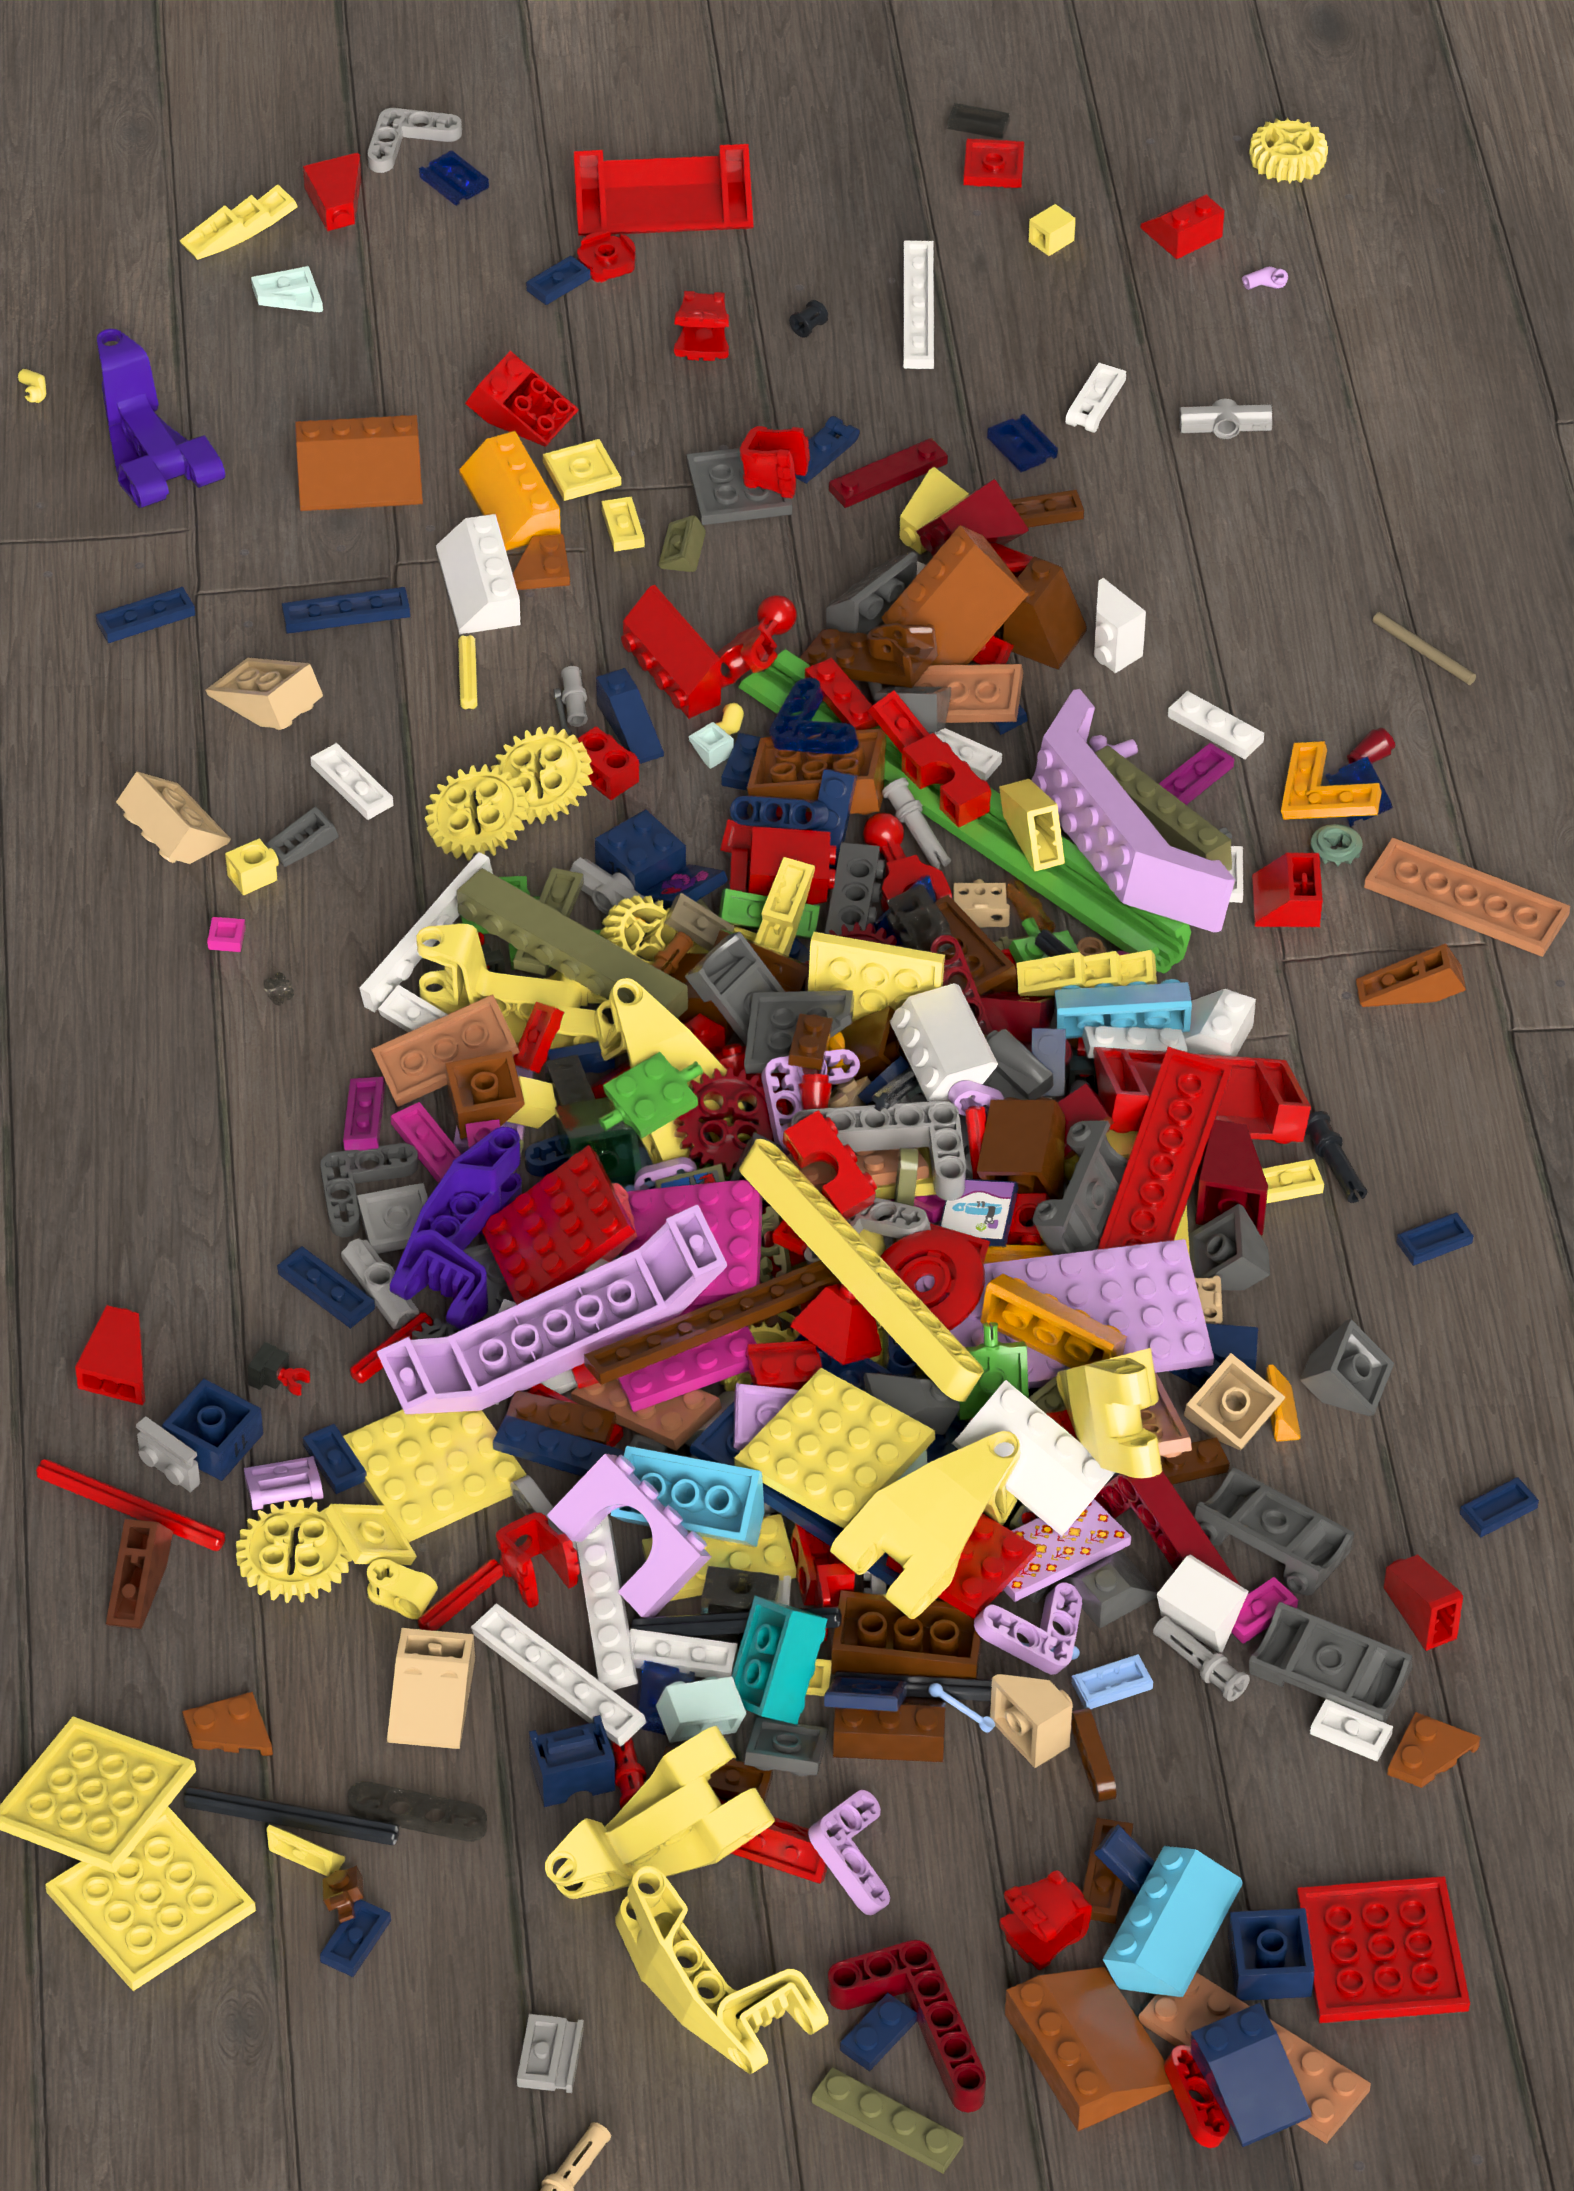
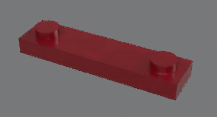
(888, 472)

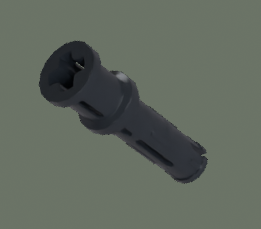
(1329, 1145)

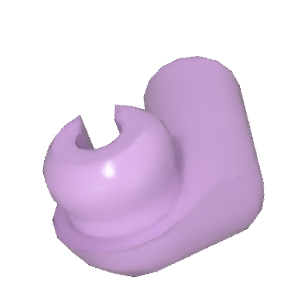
(1267, 277)
(1125, 748)

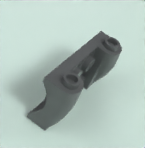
(730, 978)
(1016, 1075)
(1082, 1214)
(1278, 1527)
(1331, 1662)

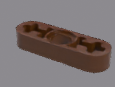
(1093, 1755)

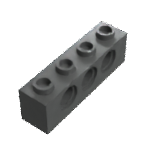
(855, 887)

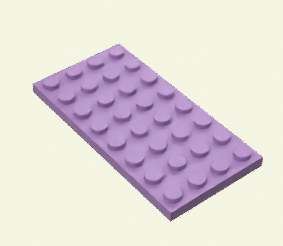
(1135, 1288)

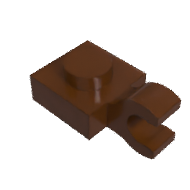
(342, 1890)

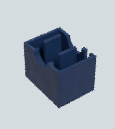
(576, 1762)

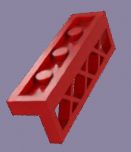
(785, 1849)

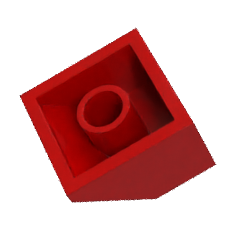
(1187, 226)

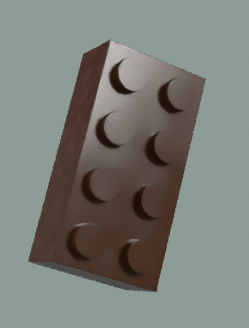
(886, 1641)

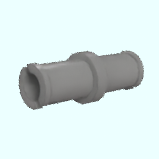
(574, 696)

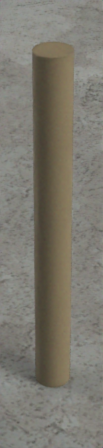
(1424, 648)

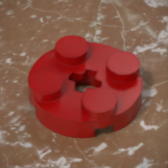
(620, 253)

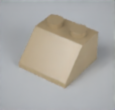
(1233, 1403)
(1032, 1716)

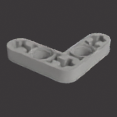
(447, 129)
(905, 1221)

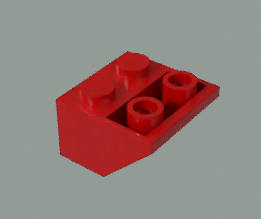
(1288, 892)

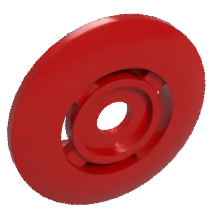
(950, 1261)

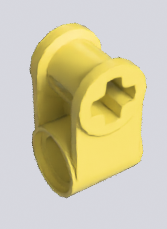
(402, 1591)

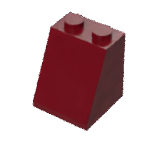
(982, 511)
(1231, 1175)

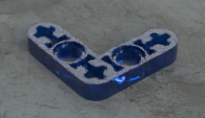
(833, 738)

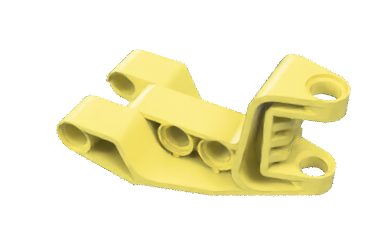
(469, 981)
(643, 1031)
(1106, 1413)
(929, 1520)
(666, 1825)
(662, 1937)

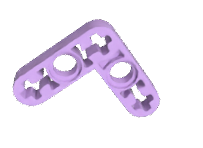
(791, 1081)
(1002, 1626)
(862, 1883)

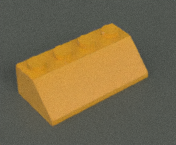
(510, 486)
(1049, 1325)

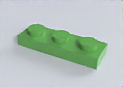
(746, 908)

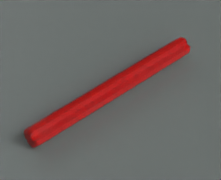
(130, 1504)

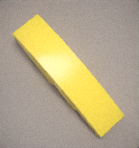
(234, 226)
(785, 905)
(1049, 974)

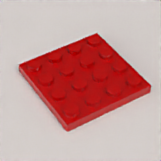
(557, 1227)
(1384, 1950)

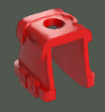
(703, 326)
(774, 458)
(541, 1539)
(1045, 1918)

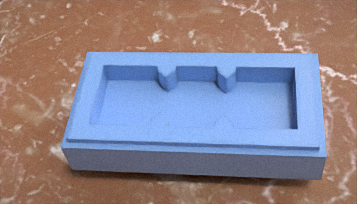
(1112, 1682)

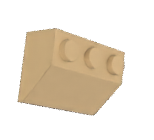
(170, 819)

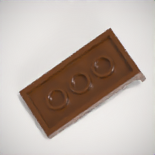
(879, 655)
(985, 960)

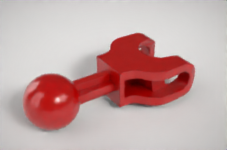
(755, 647)
(901, 871)

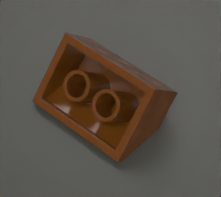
(905, 1734)

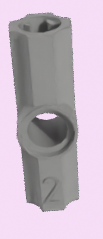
(1225, 418)
(603, 887)
(375, 1279)

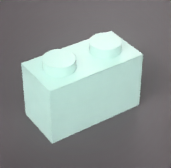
(698, 1705)

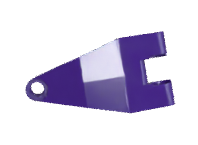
(142, 443)
(455, 1213)

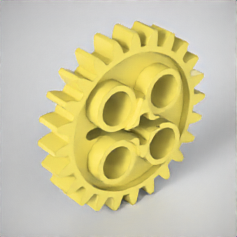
(568, 771)
(499, 801)
(269, 1545)

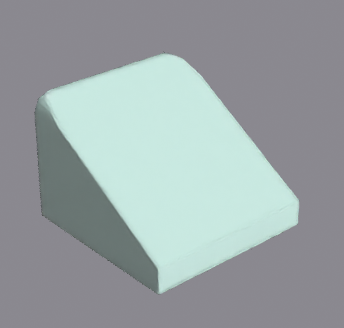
(712, 744)

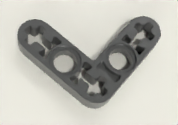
(352, 1173)

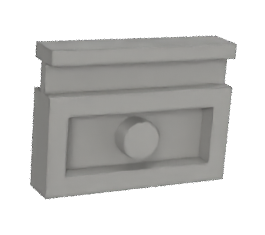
(167, 1454)
(550, 2053)

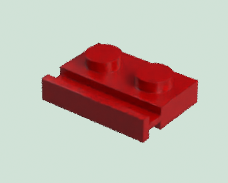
(783, 1363)

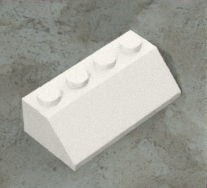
(479, 576)
(942, 1041)
(1054, 1469)

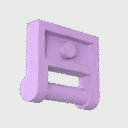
(283, 1482)

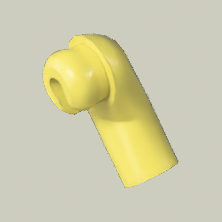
(36, 385)
(731, 718)

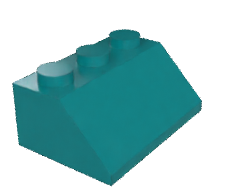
(777, 1659)

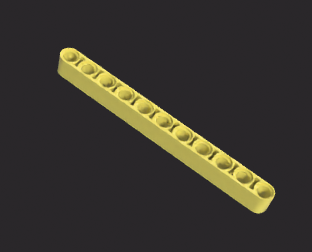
(861, 1270)

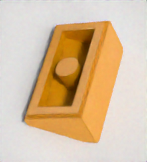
(1284, 1418)

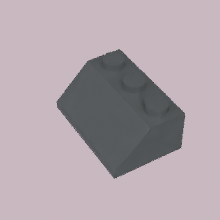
(867, 601)

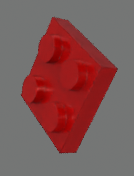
(994, 163)

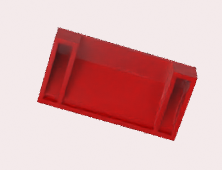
(663, 193)
(1258, 1092)

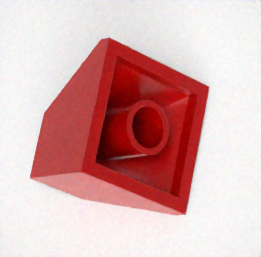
(839, 1326)

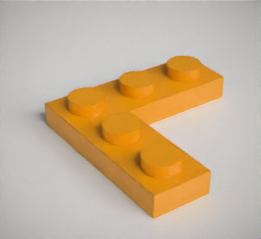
(1308, 799)

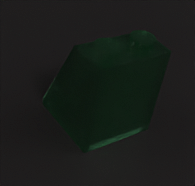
(616, 1147)

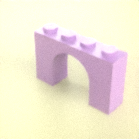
(674, 1551)

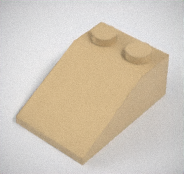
(268, 691)

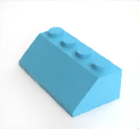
(1124, 1006)
(710, 1496)
(1171, 1923)

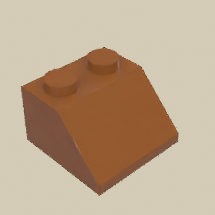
(483, 1089)

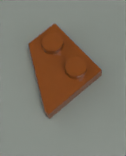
(543, 564)
(228, 1725)
(1429, 1749)

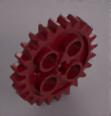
(727, 1092)

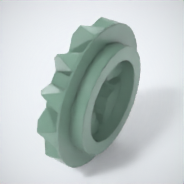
(1331, 836)

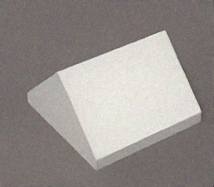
(1202, 1602)

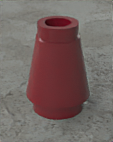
(1375, 745)

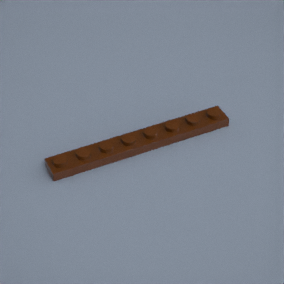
(709, 1322)

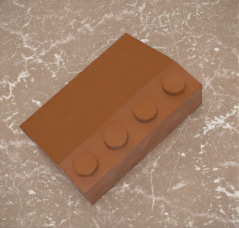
(358, 462)
(961, 593)
(800, 773)
(1086, 2043)

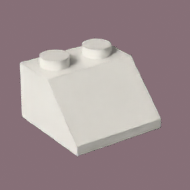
(1118, 628)
(1220, 1023)

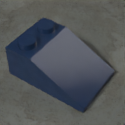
(1249, 2074)

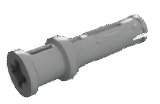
(909, 811)
(1212, 1667)

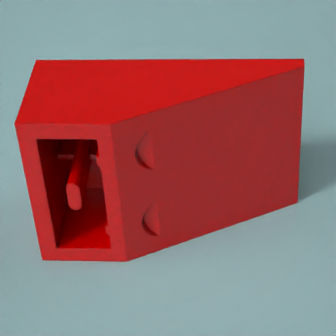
(521, 401)

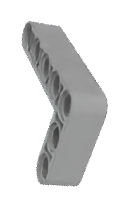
(906, 1126)

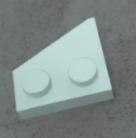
(288, 290)

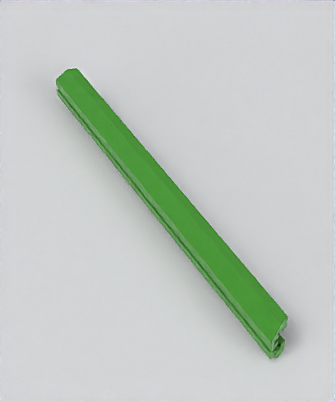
(1070, 885)

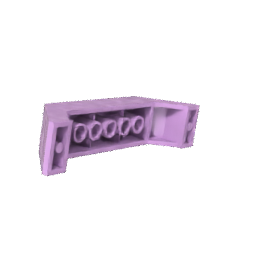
(1117, 833)
(559, 1325)

